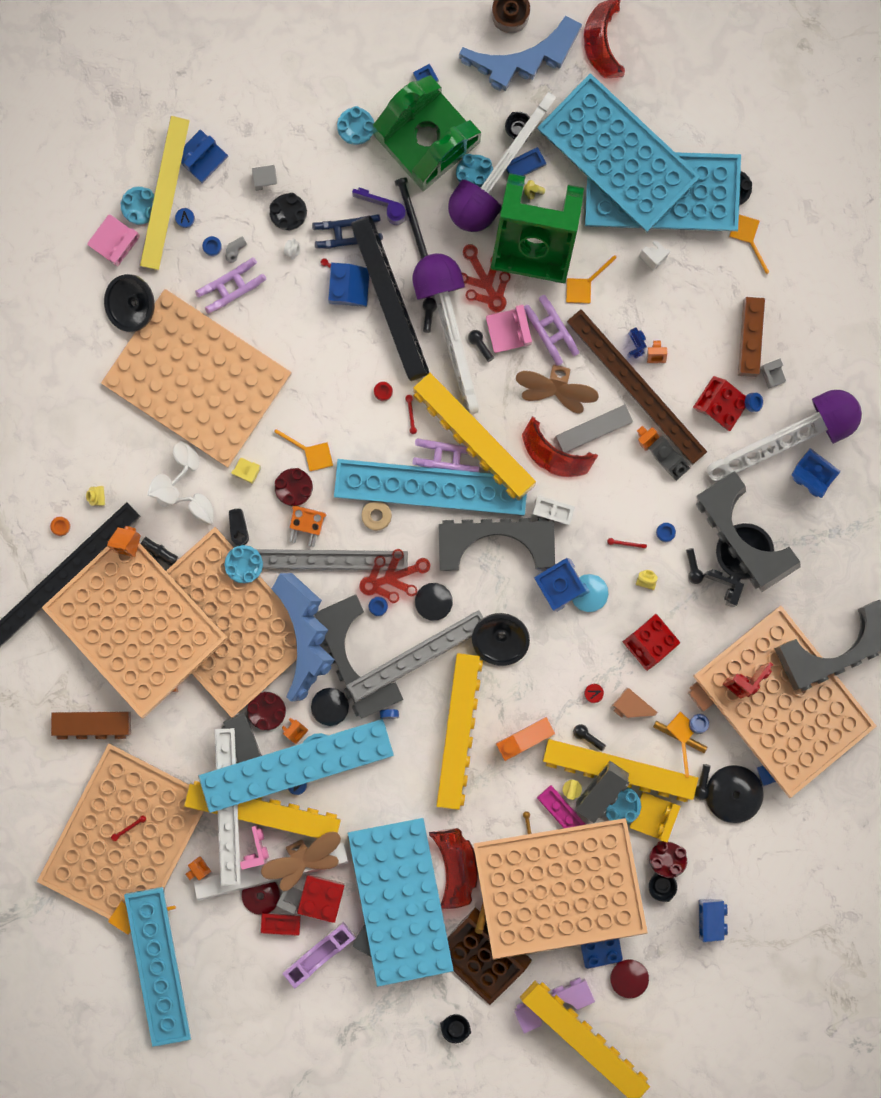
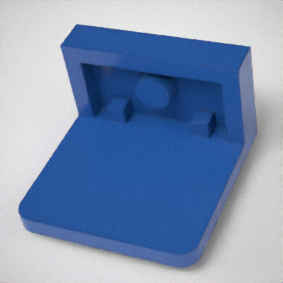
(814, 473)
(601, 953)

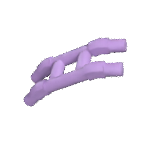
(234, 274)
(549, 341)
(439, 446)

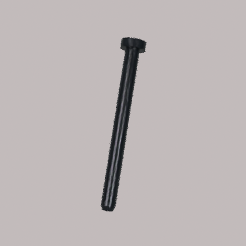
(411, 215)

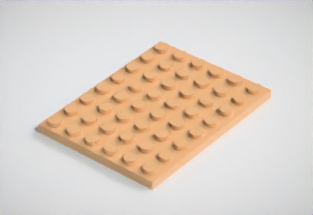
(196, 378)
(250, 616)
(135, 626)
(785, 728)
(93, 866)
(560, 888)

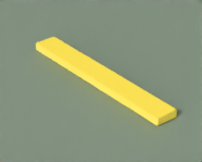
(164, 192)

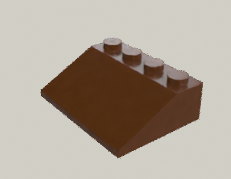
(474, 961)

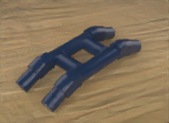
(337, 225)

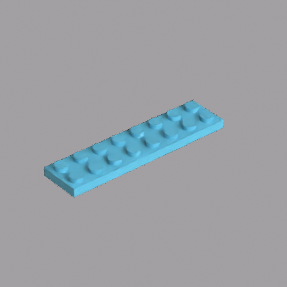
(157, 966)

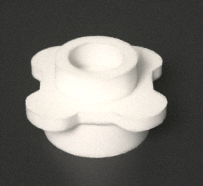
(292, 248)

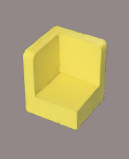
(246, 470)

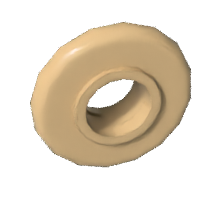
(376, 525)

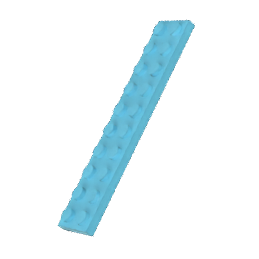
(424, 487)
(295, 765)

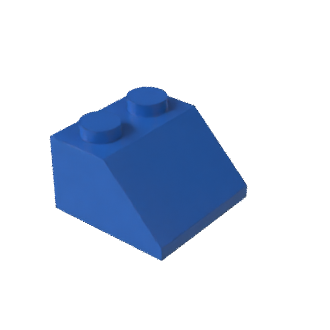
(348, 285)
(712, 920)

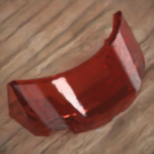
(596, 40)
(551, 458)
(459, 867)

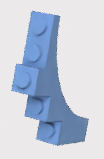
(503, 67)
(309, 633)

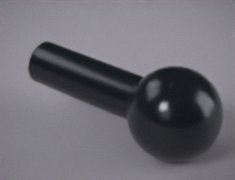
(429, 306)
(475, 337)
(695, 575)
(581, 732)
(701, 790)

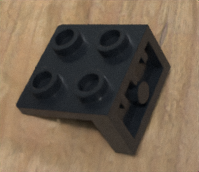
(732, 594)

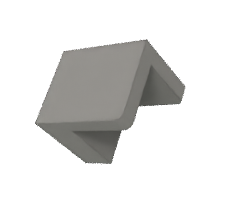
(264, 176)
(773, 373)
(290, 899)

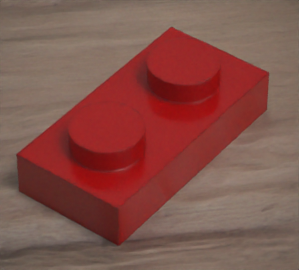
(280, 924)

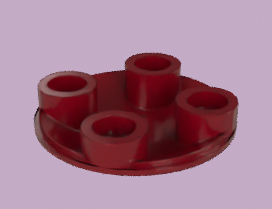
(293, 487)
(266, 711)
(668, 859)
(629, 978)

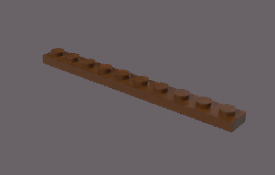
(636, 386)

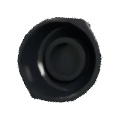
(515, 123)
(662, 888)
(455, 1028)

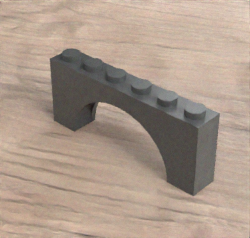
(535, 536)
(762, 566)
(337, 620)
(806, 668)

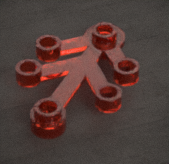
(485, 282)
(391, 577)

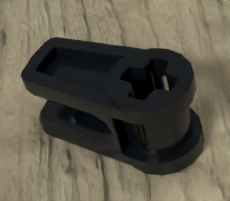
(237, 525)

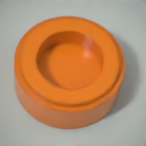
(60, 526)

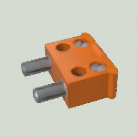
(307, 519)

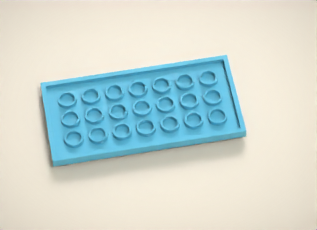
(618, 152)
(706, 206)
(400, 902)

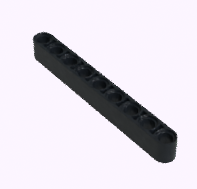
(390, 298)

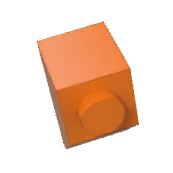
(125, 541)

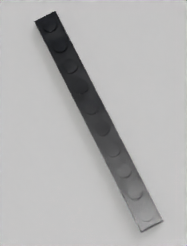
(64, 573)

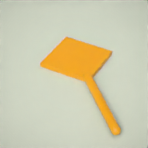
(746, 232)
(580, 289)
(317, 455)
(680, 729)
(120, 917)

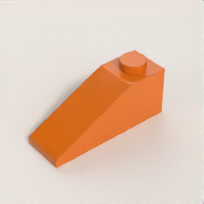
(525, 738)

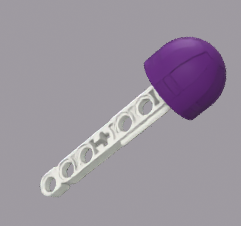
(472, 206)
(436, 277)
(836, 414)

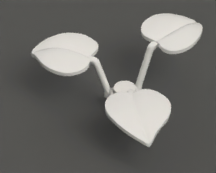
(167, 494)

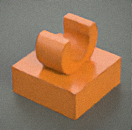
(656, 353)
(647, 438)
(295, 731)
(198, 869)

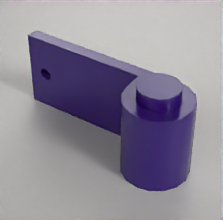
(395, 211)

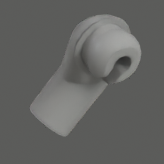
(233, 248)

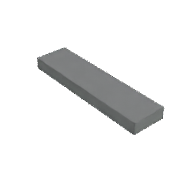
(594, 428)

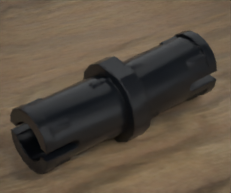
(159, 551)

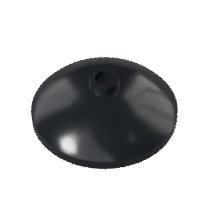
(121, 304)
(753, 536)
(499, 648)
(721, 789)

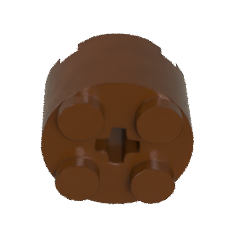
(510, 22)

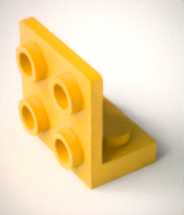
(656, 817)

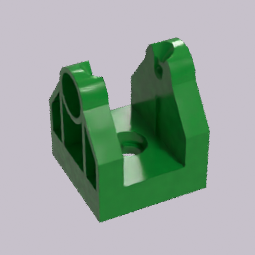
(424, 106)
(523, 221)

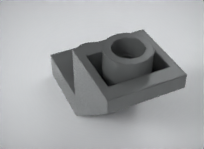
(669, 458)

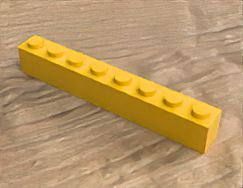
(474, 437)
(458, 731)
(640, 774)
(273, 814)
(584, 1041)

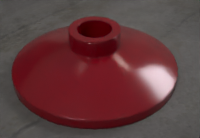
(267, 904)

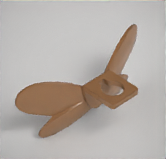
(568, 394)
(314, 857)

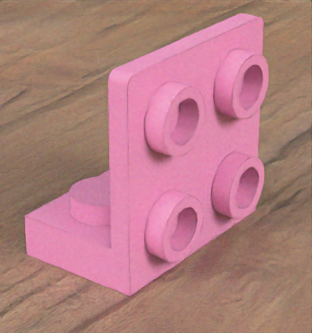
(113, 240)
(509, 329)
(253, 860)

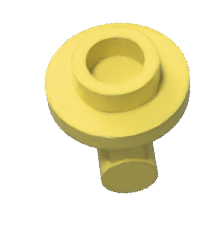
(531, 188)
(95, 496)
(647, 579)
(572, 789)

